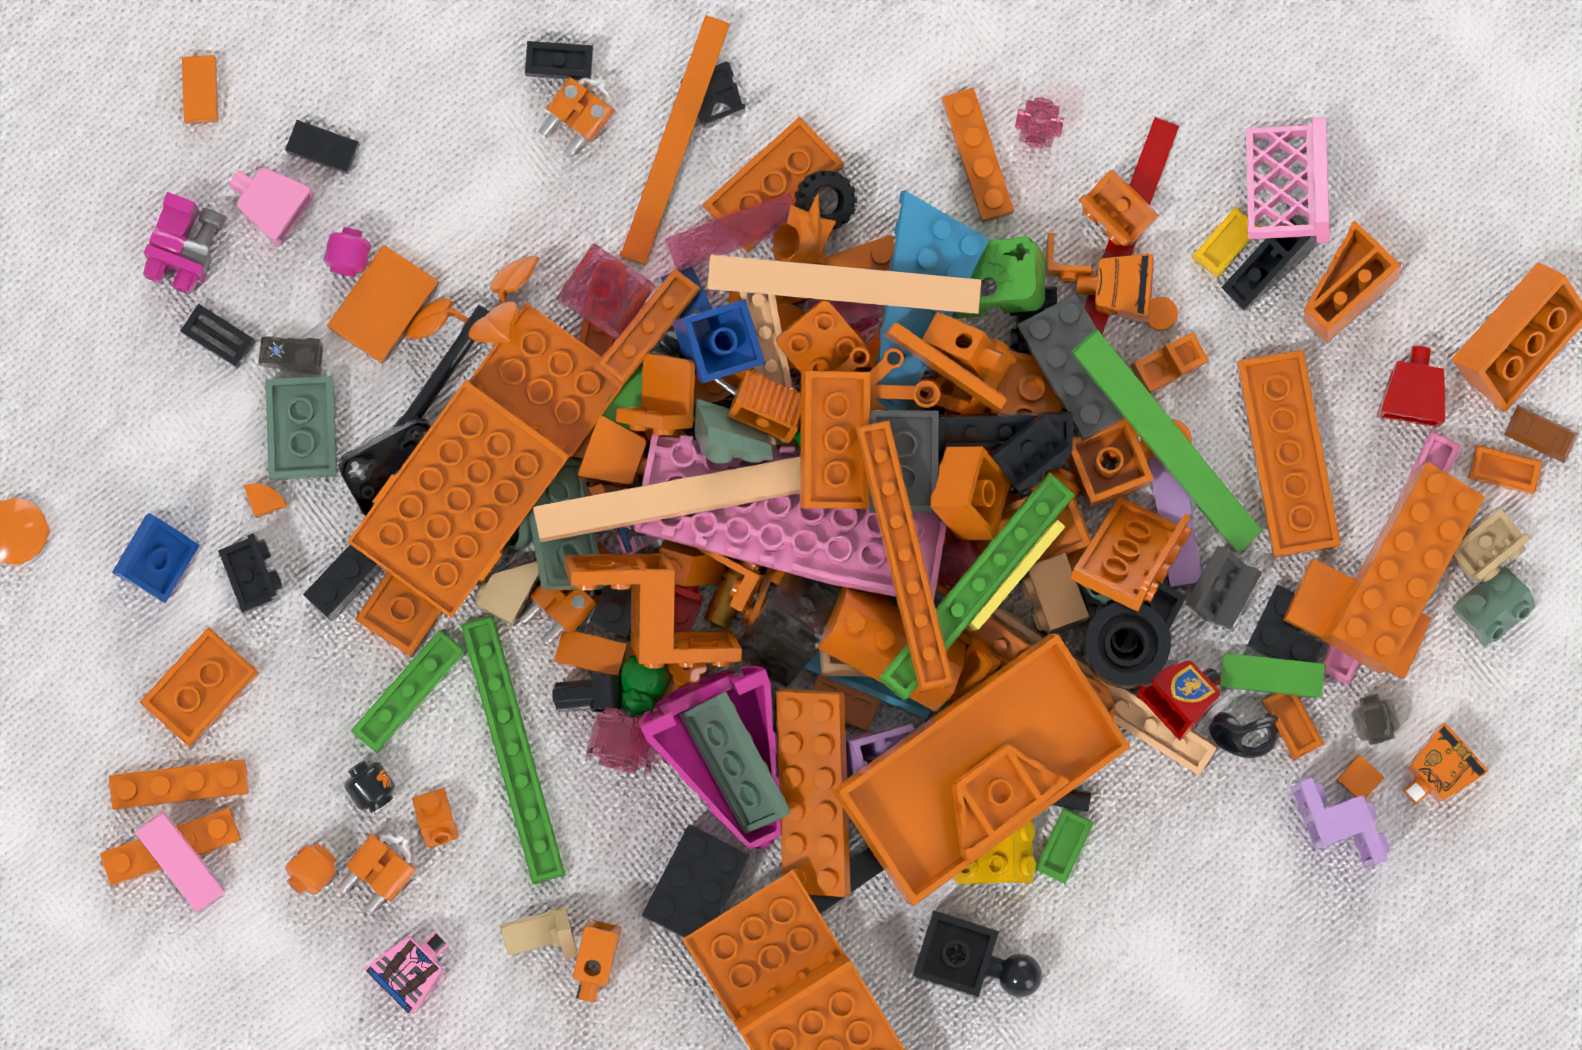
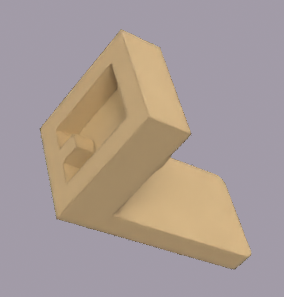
(540, 931)

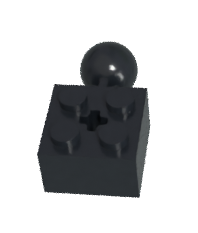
(1018, 974)

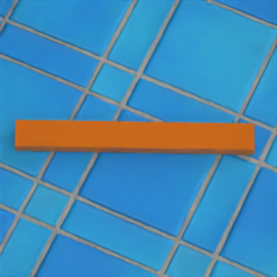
(904, 557)

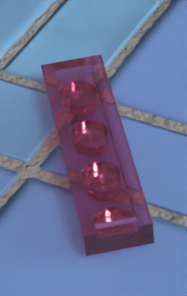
(729, 233)

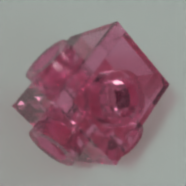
(1038, 134)
(956, 560)

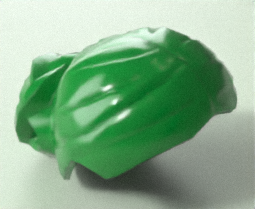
(641, 687)

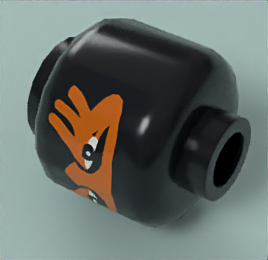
(369, 786)

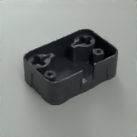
(382, 457)

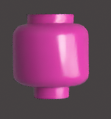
(347, 252)

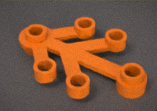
(890, 391)

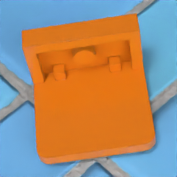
(820, 339)
(665, 398)

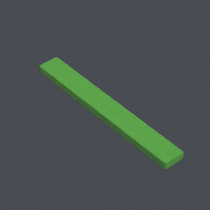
(1166, 441)
(986, 574)
(513, 750)

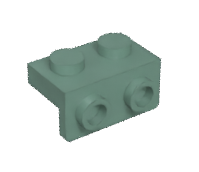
(1495, 606)

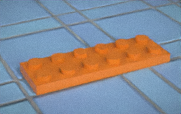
(1288, 454)
(810, 767)

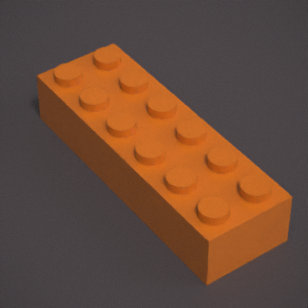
(1403, 568)

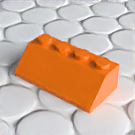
(1521, 336)

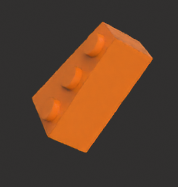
(1351, 283)

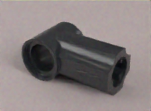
(590, 694)

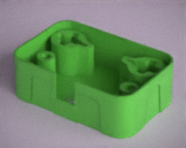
(1018, 283)

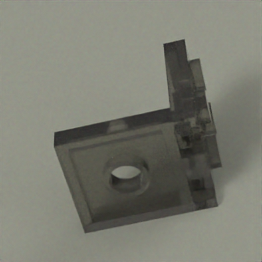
(789, 627)

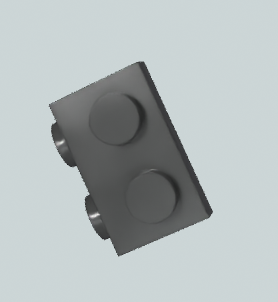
(1223, 588)

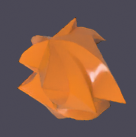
(803, 236)

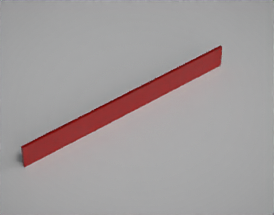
(1144, 183)

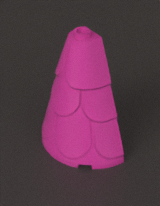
(670, 738)

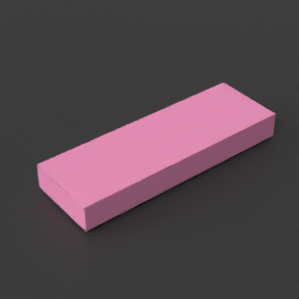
(179, 861)

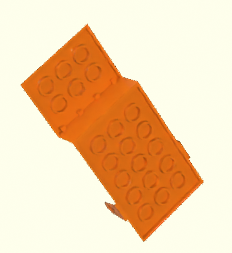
(485, 462)
(788, 976)

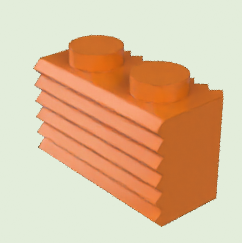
(767, 406)

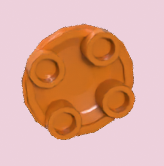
(21, 531)

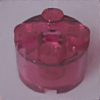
(619, 742)

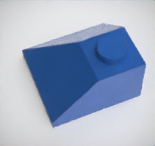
(720, 341)

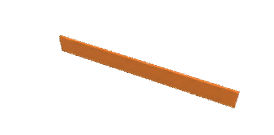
(675, 140)

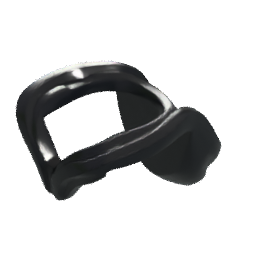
(1229, 734)

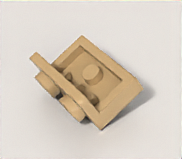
(1489, 546)

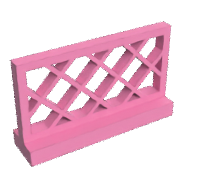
(1317, 185)

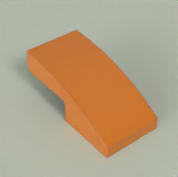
(1170, 363)
(590, 653)

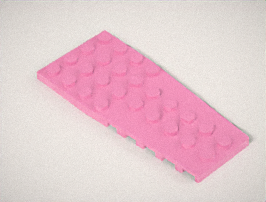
(776, 533)

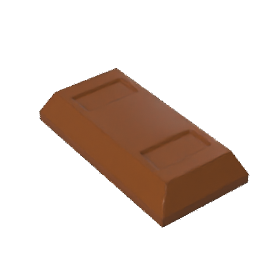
(1541, 434)

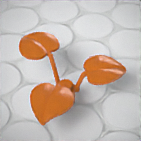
(493, 327)

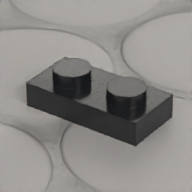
(558, 60)

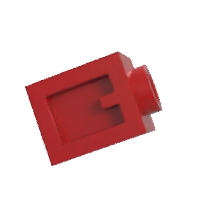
(686, 607)

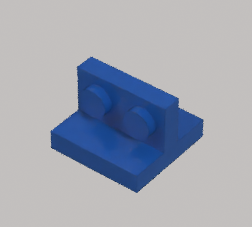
(155, 557)

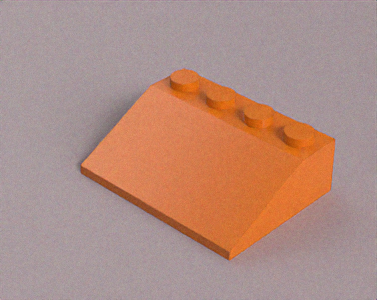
(868, 635)

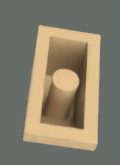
(508, 592)

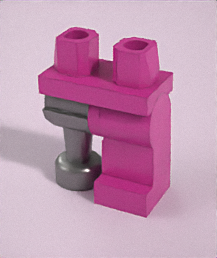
(174, 250)

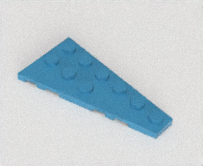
(928, 245)

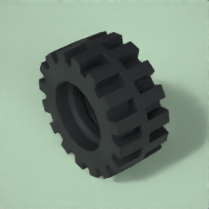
(839, 184)

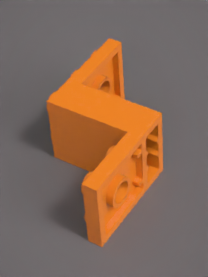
(652, 609)

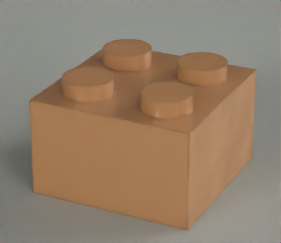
(1054, 596)

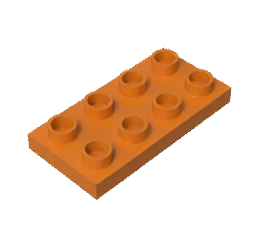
(906, 796)

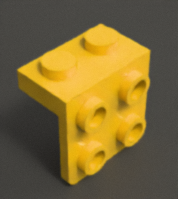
(1005, 863)

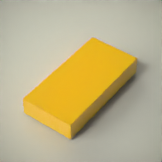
(1224, 243)

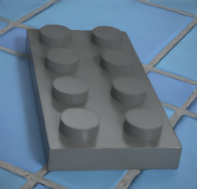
(1050, 340)

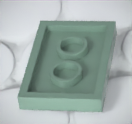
(301, 428)

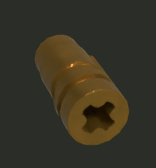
(719, 611)

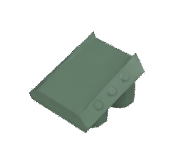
(726, 438)

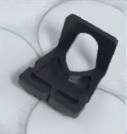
(721, 90)

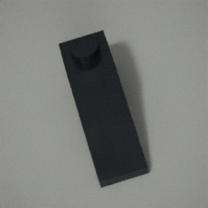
(1268, 266)

